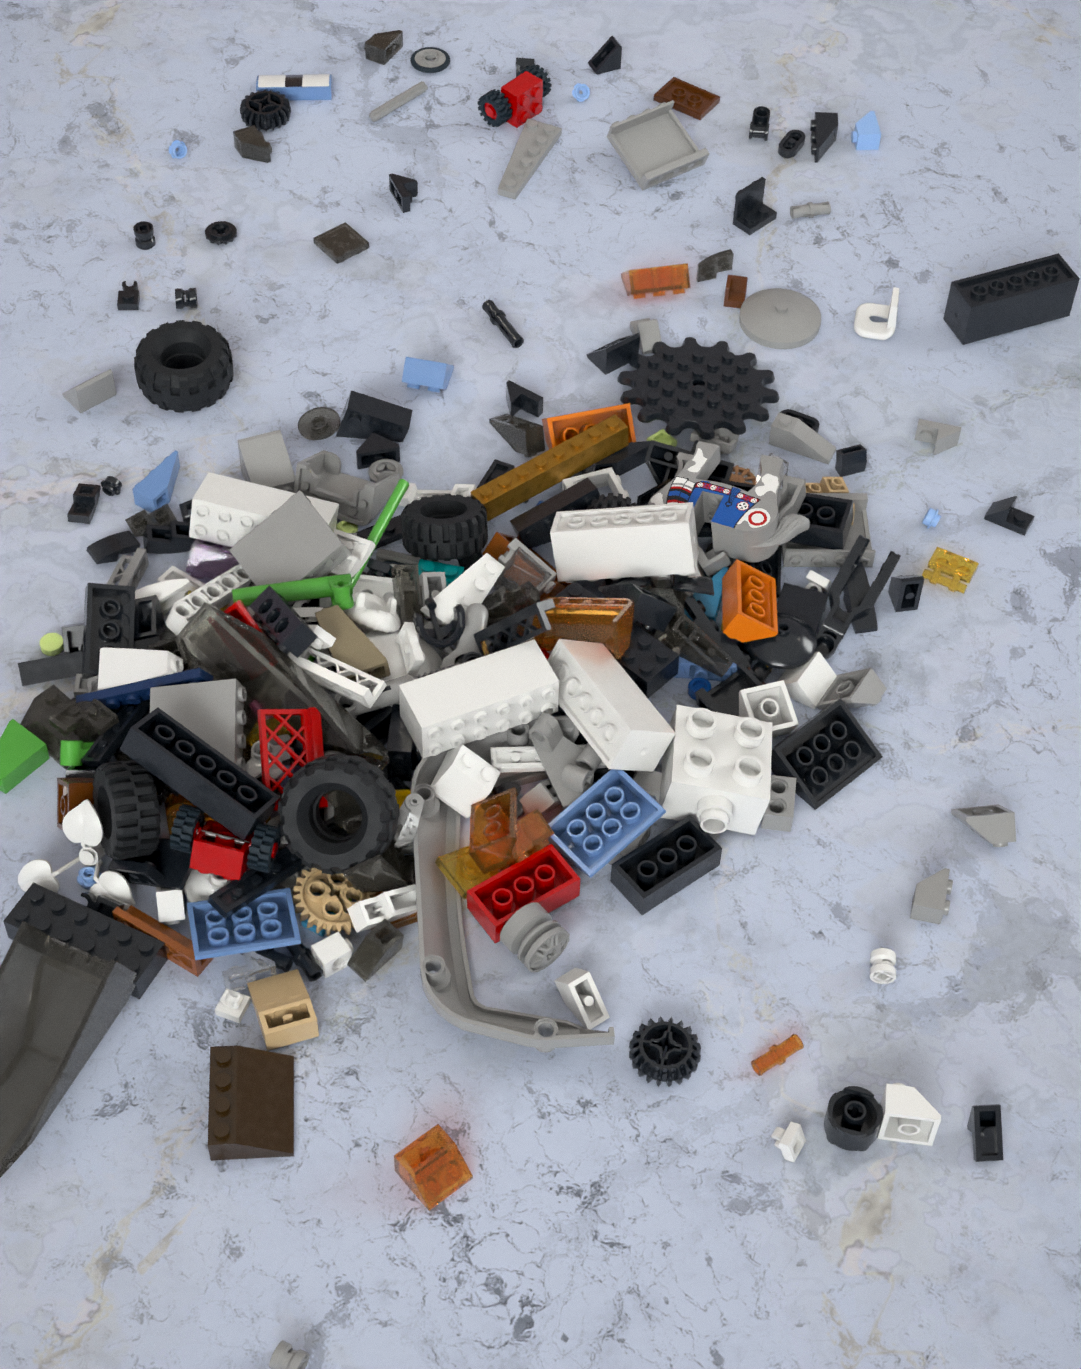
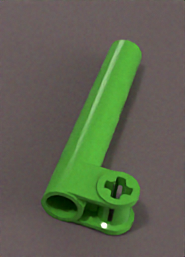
(336, 587)

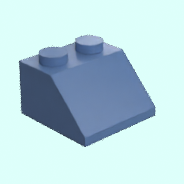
(426, 373)

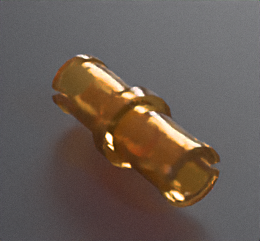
(777, 1054)

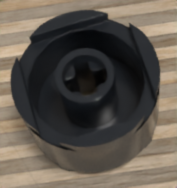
(853, 1119)

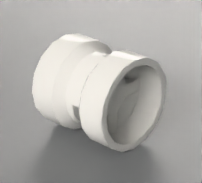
(882, 969)

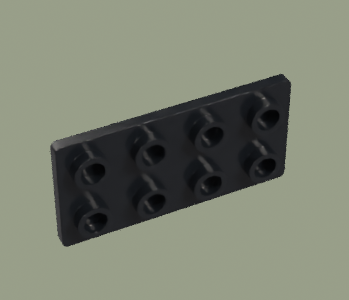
(161, 869)

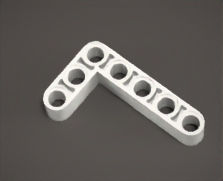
(216, 592)

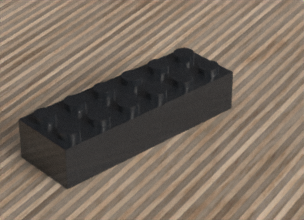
(828, 518)
(646, 659)
(199, 773)
(89, 932)

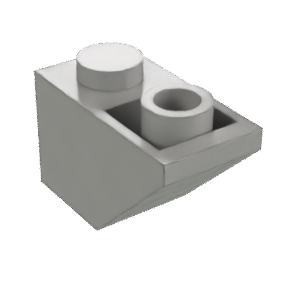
(929, 898)

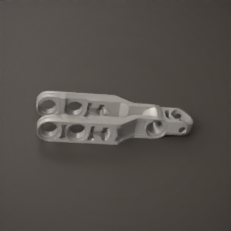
(475, 620)

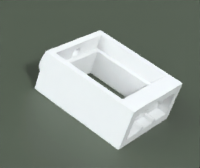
(599, 479)

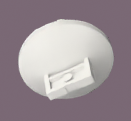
(405, 652)

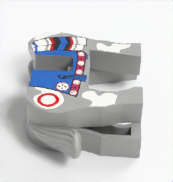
(742, 522)

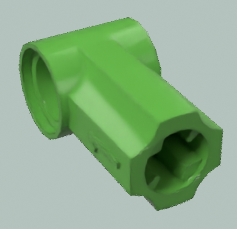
(73, 751)

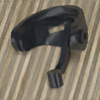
(437, 635)

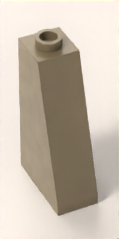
(352, 644)

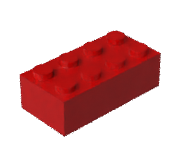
(539, 878)

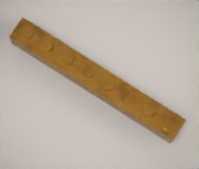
(552, 466)

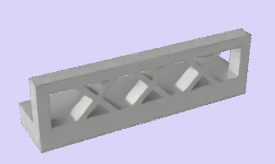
(134, 572)

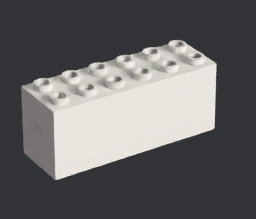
(231, 508)
(625, 542)
(478, 698)
(609, 707)

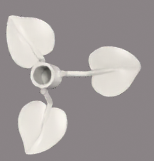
(82, 826)

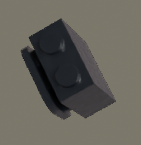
(401, 748)

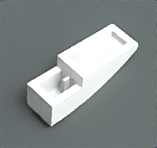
(167, 592)
(388, 905)

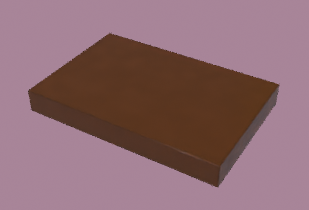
(687, 98)

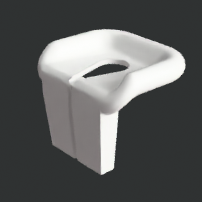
(877, 330)

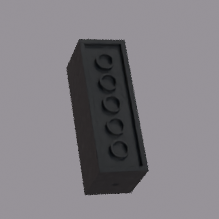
(1010, 298)

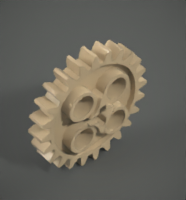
(333, 898)

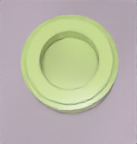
(51, 644)

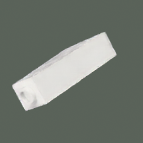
(128, 666)

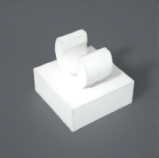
(818, 582)
(232, 1005)
(789, 1140)

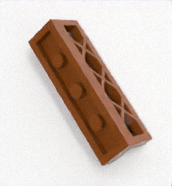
(178, 947)

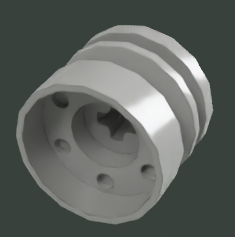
(534, 937)

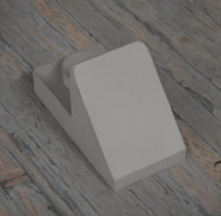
(648, 333)
(940, 434)

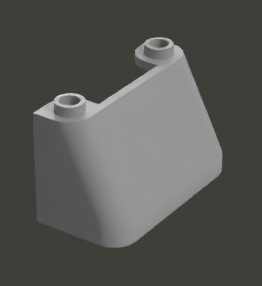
(357, 498)

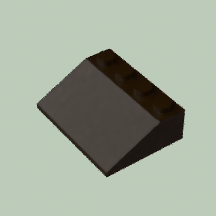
(250, 1104)

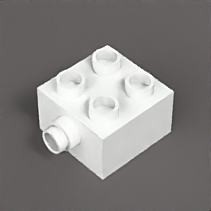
(717, 770)

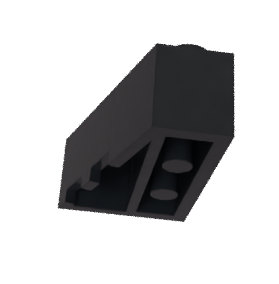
(371, 415)

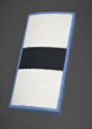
(298, 86)

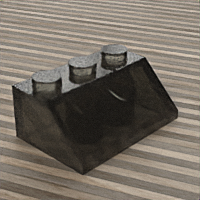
(37, 722)

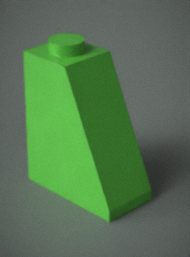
(19, 755)

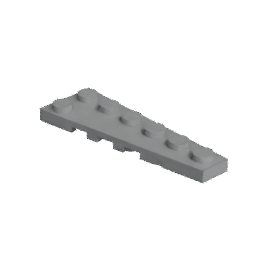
(529, 152)

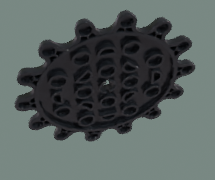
(698, 388)

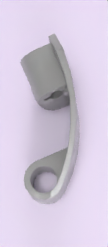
(566, 764)

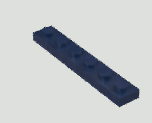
(140, 691)

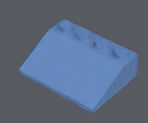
(603, 821)
(255, 927)

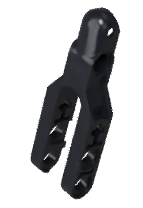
(838, 620)

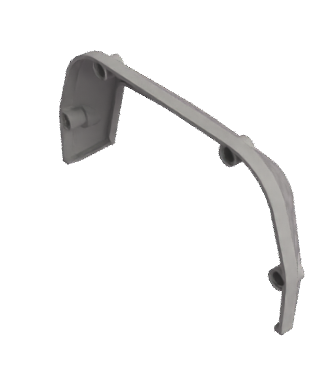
(440, 914)

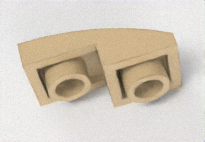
(828, 485)

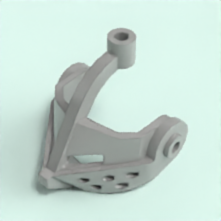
(408, 820)

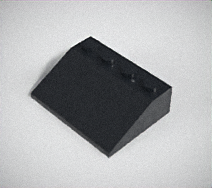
(824, 754)

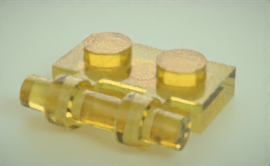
(952, 565)

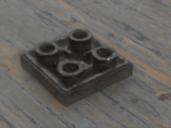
(341, 242)

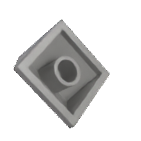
(91, 392)

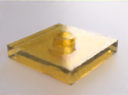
(462, 870)

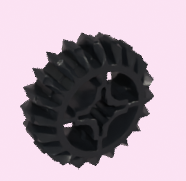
(265, 110)
(650, 1043)

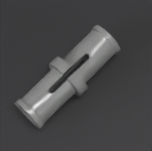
(810, 210)

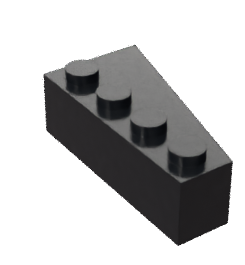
(535, 524)

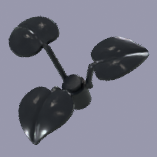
(691, 584)

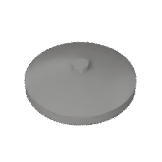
(780, 318)

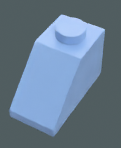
(866, 133)

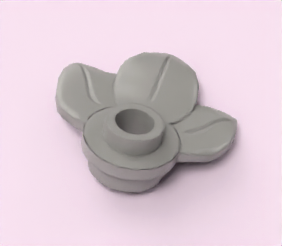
(253, 766)

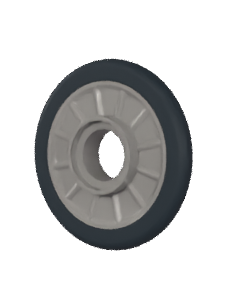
(430, 60)

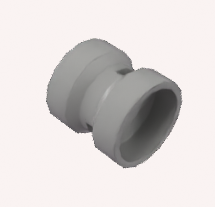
(286, 1358)

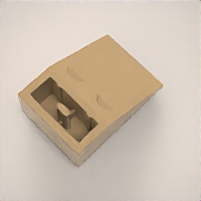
(283, 1009)

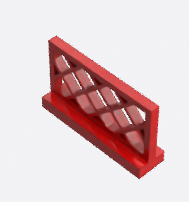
(311, 740)

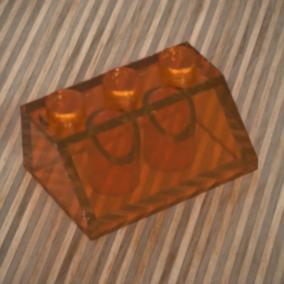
(656, 280)
(493, 830)

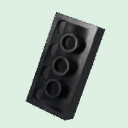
(107, 622)

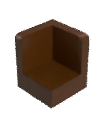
(735, 291)

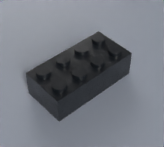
(665, 865)

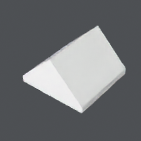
(810, 681)

